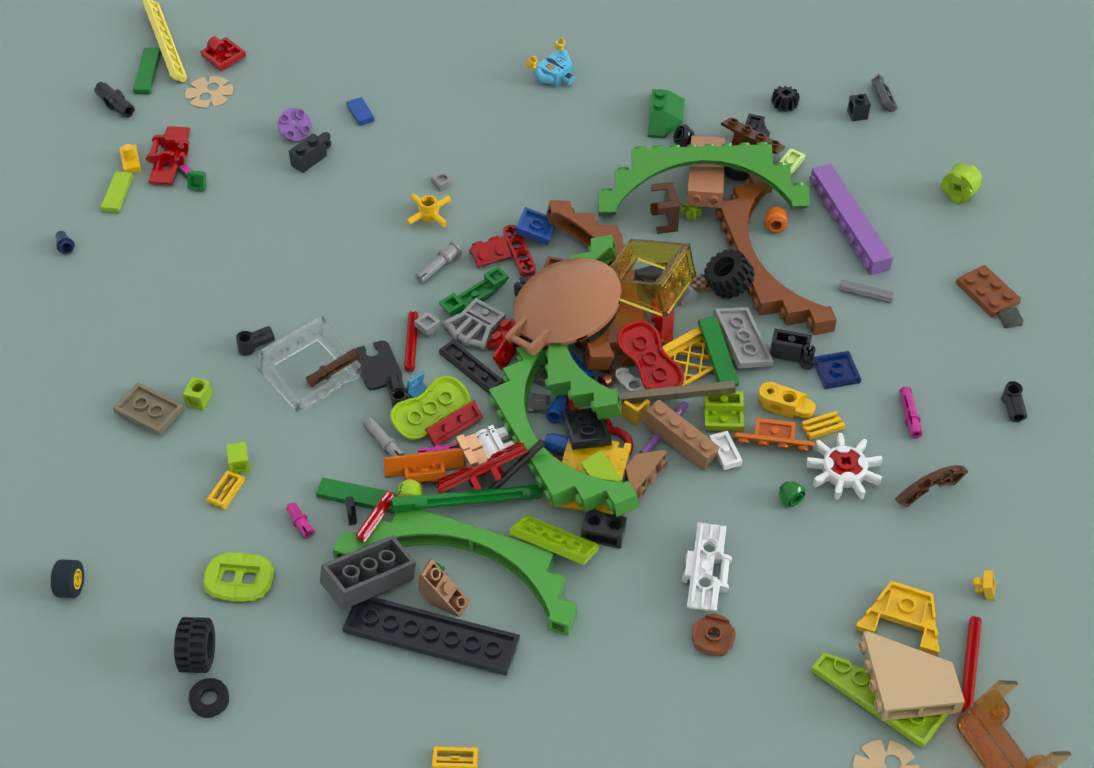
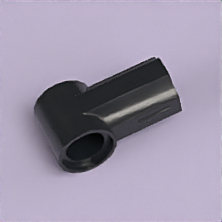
(248, 341)
(396, 389)
(1014, 402)

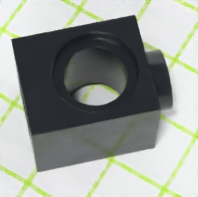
(858, 107)

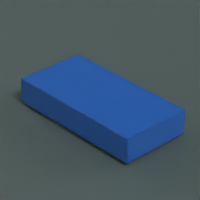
(360, 111)

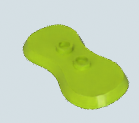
(437, 401)

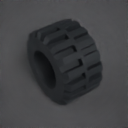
(729, 273)
(194, 645)

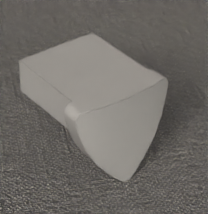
(688, 297)

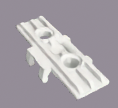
(699, 568)

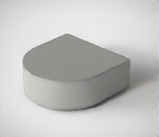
(441, 181)

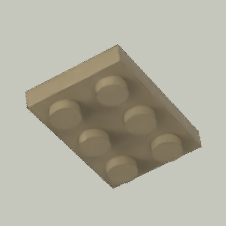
(148, 408)

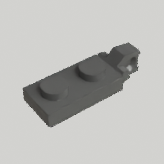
(884, 93)

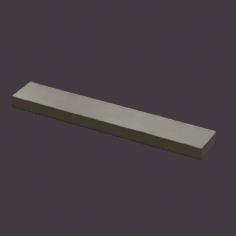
(678, 392)

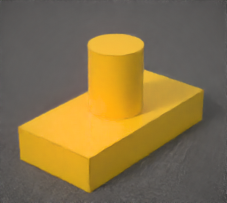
(130, 158)

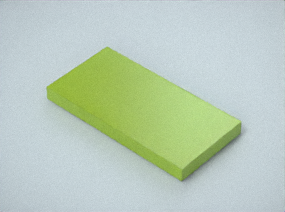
(554, 539)

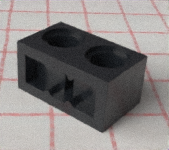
(603, 532)

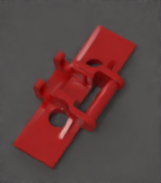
(176, 150)
(473, 474)

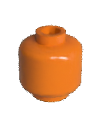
(776, 219)

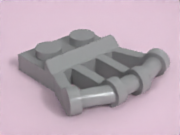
(475, 313)

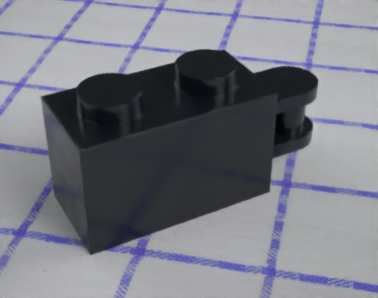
(309, 151)

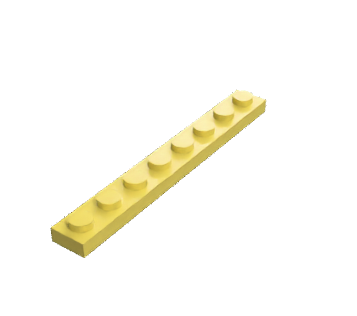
(165, 41)

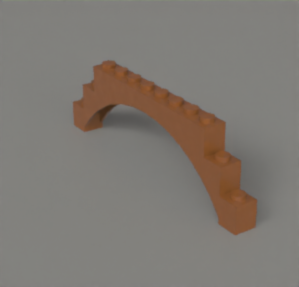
(583, 227)
(766, 292)

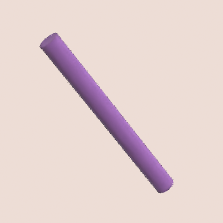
(655, 439)

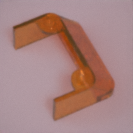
(988, 738)

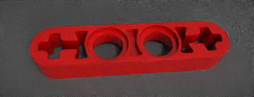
(519, 251)

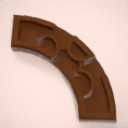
(940, 477)

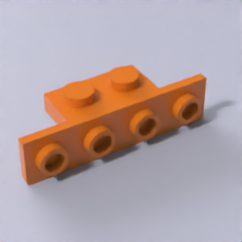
(776, 433)
(424, 466)

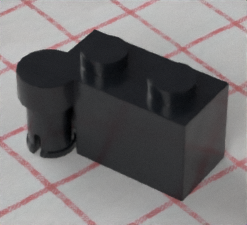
(793, 347)

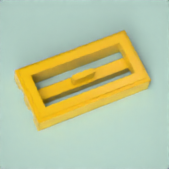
(820, 423)
(228, 492)
(455, 761)

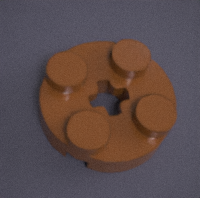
(713, 646)

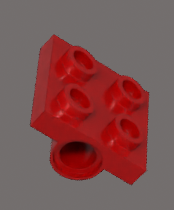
(222, 52)

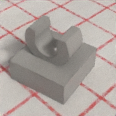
(427, 324)

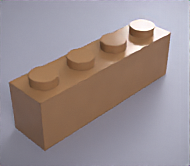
(681, 435)

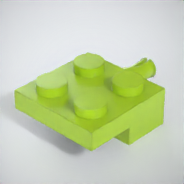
(724, 412)

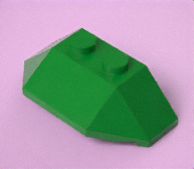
(665, 113)

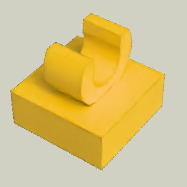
(986, 584)

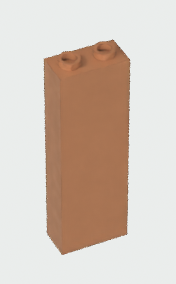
(705, 180)

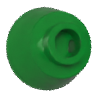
(791, 493)

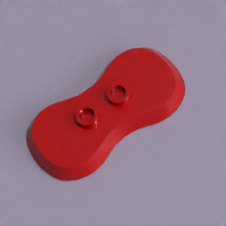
(643, 345)

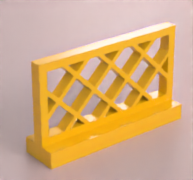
(684, 343)

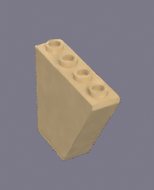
(909, 680)

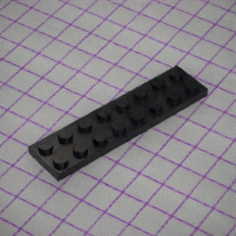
(433, 634)

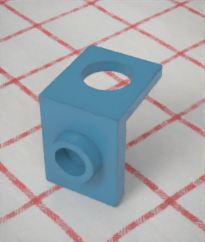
(417, 388)

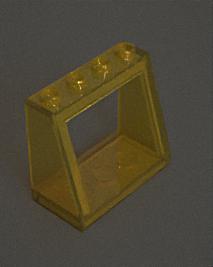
(665, 292)

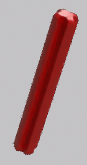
(411, 340)

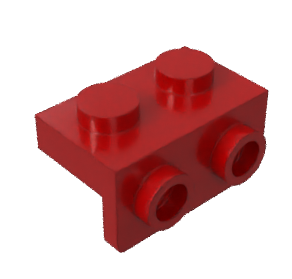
(490, 251)

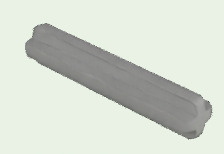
(866, 290)

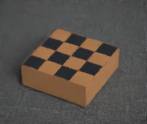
(700, 284)

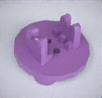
(302, 122)

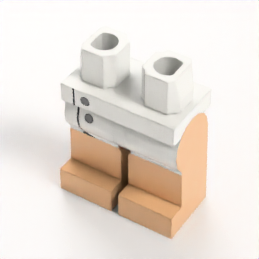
(481, 445)

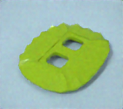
(240, 564)

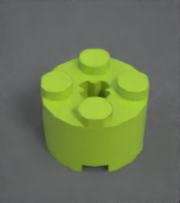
(961, 182)

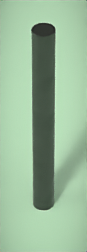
(518, 464)

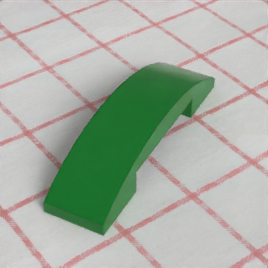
(483, 290)

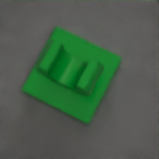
(196, 180)

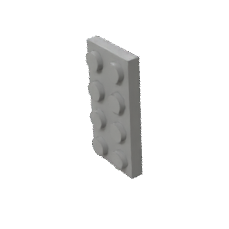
(743, 338)

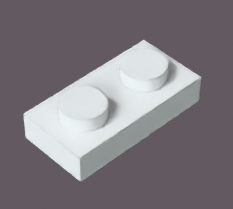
(728, 453)

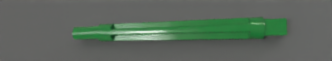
(465, 498)

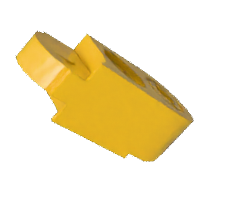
(785, 401)

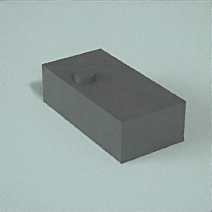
(367, 572)

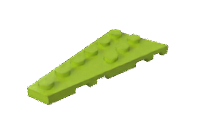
(854, 683)

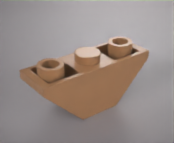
(644, 469)
(440, 590)

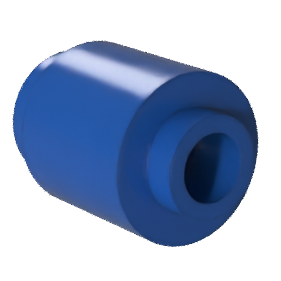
(556, 443)

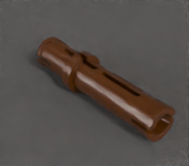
(327, 371)

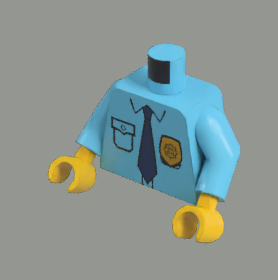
(554, 68)

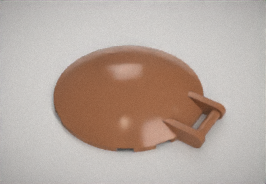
(564, 303)

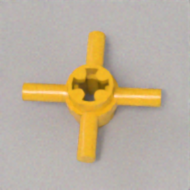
(428, 209)

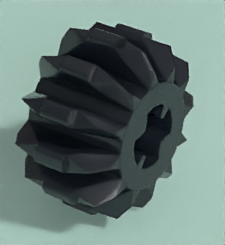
(785, 98)

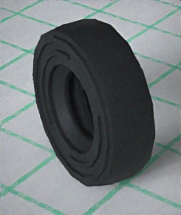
(215, 708)

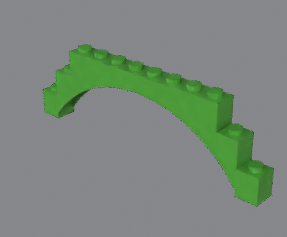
(752, 159)
(564, 373)
(558, 480)
(521, 558)

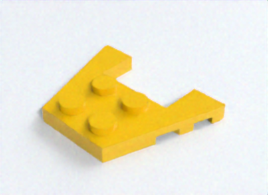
(908, 608)

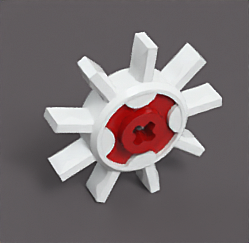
(844, 467)

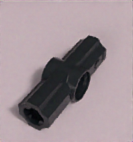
(114, 99)

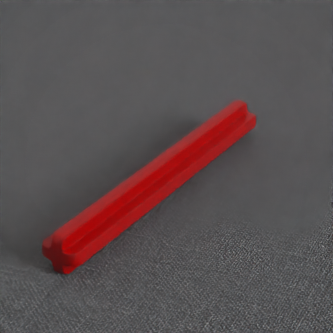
(971, 661)

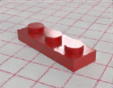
(454, 423)

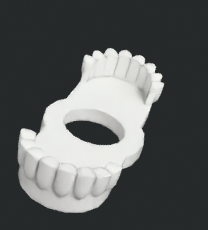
(625, 378)

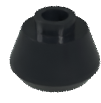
(683, 135)

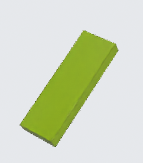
(116, 192)

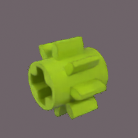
(690, 212)

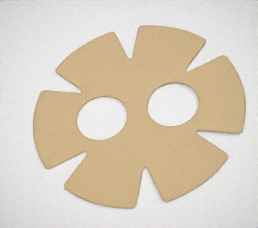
(216, 95)
(877, 754)

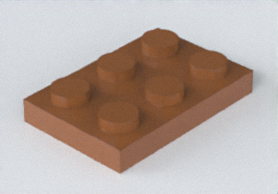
(988, 290)

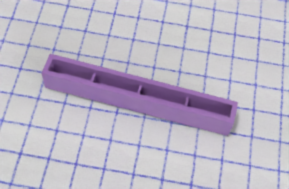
(851, 219)

